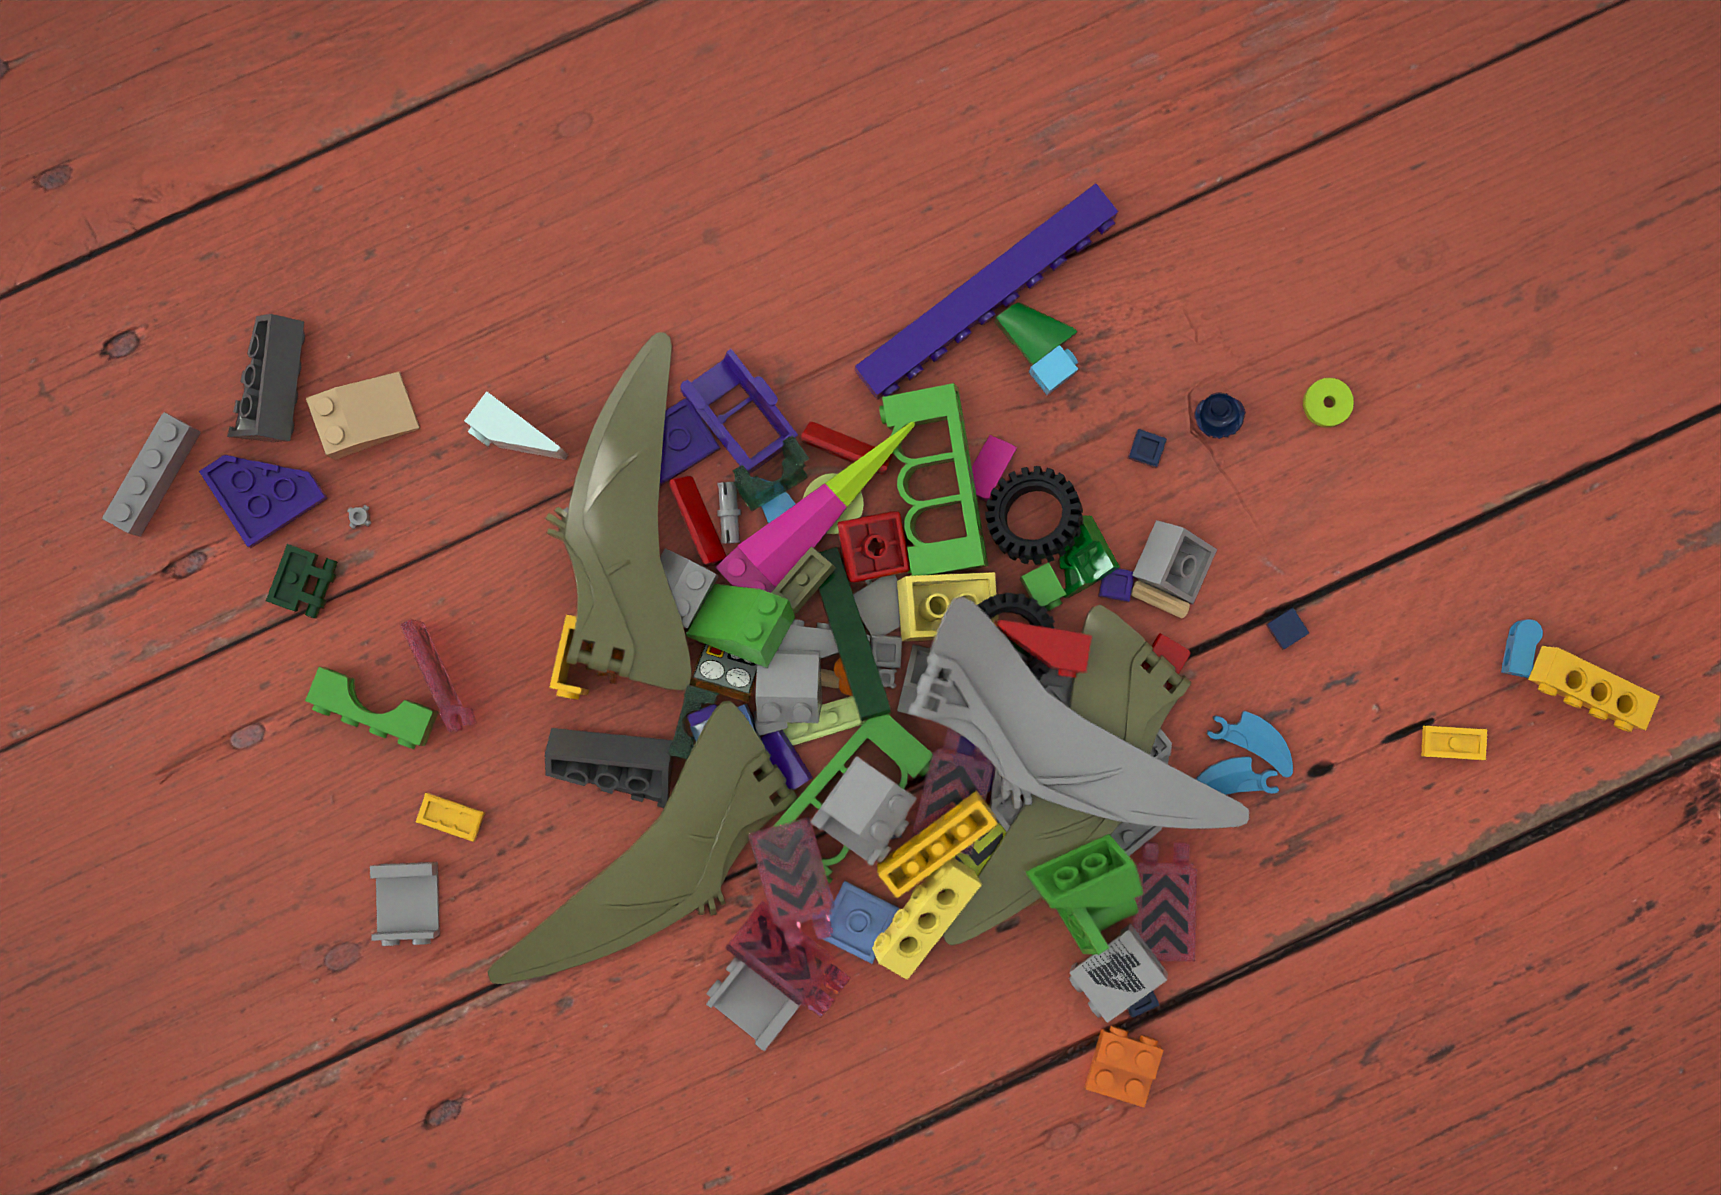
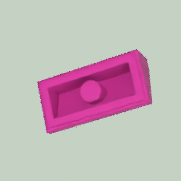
(991, 465)

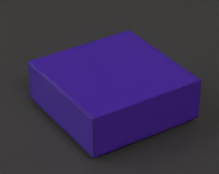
(1117, 585)
(702, 715)

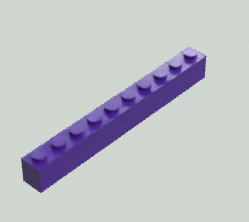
(986, 291)

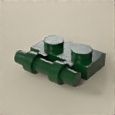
(293, 577)

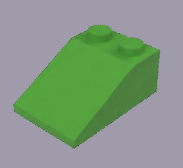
(743, 622)
(1088, 877)

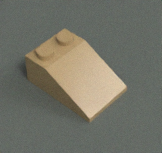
(362, 414)

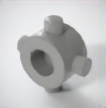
(359, 516)
(888, 677)

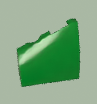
(1033, 331)
(1087, 560)

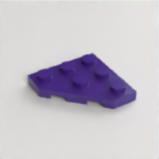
(261, 495)

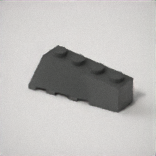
(270, 380)
(611, 762)

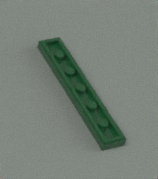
(852, 641)

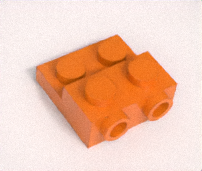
(1124, 1066)

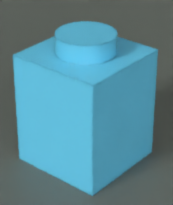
(1054, 369)

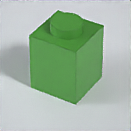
(1043, 586)

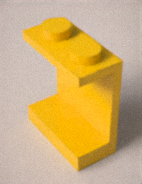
(561, 667)

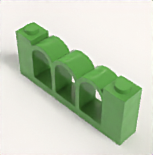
(927, 407)
(889, 737)

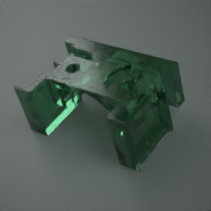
(758, 492)
(694, 700)

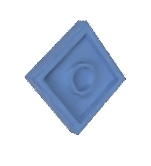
(859, 920)

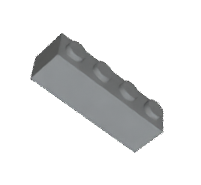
(151, 475)

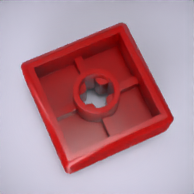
(887, 560)

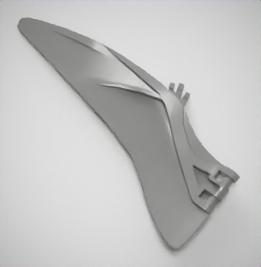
(1045, 744)

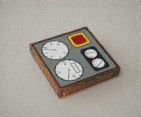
(724, 673)

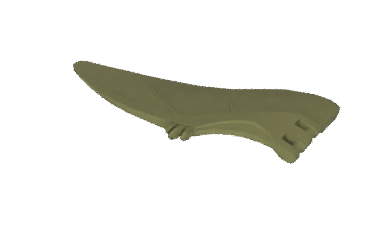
(615, 534)
(1113, 696)
(673, 863)

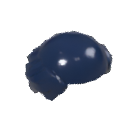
(1220, 415)

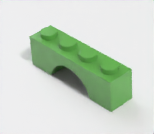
(337, 694)

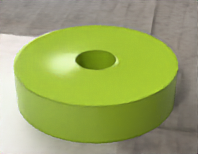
(1340, 396)

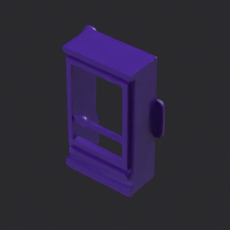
(721, 380)

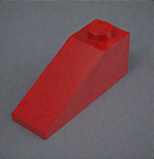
(1053, 647)

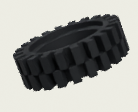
(1020, 485)
(1028, 609)

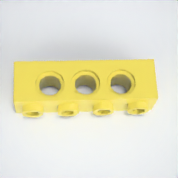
(924, 932)

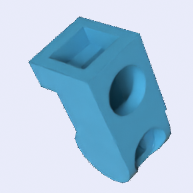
(1521, 648)

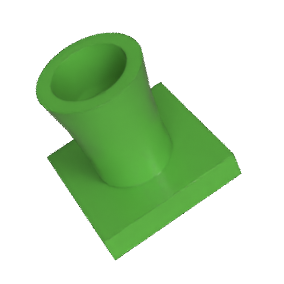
(1087, 924)

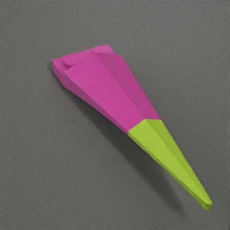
(778, 546)

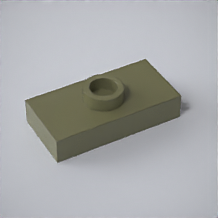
(804, 579)

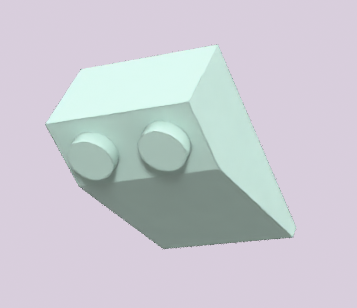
(499, 425)

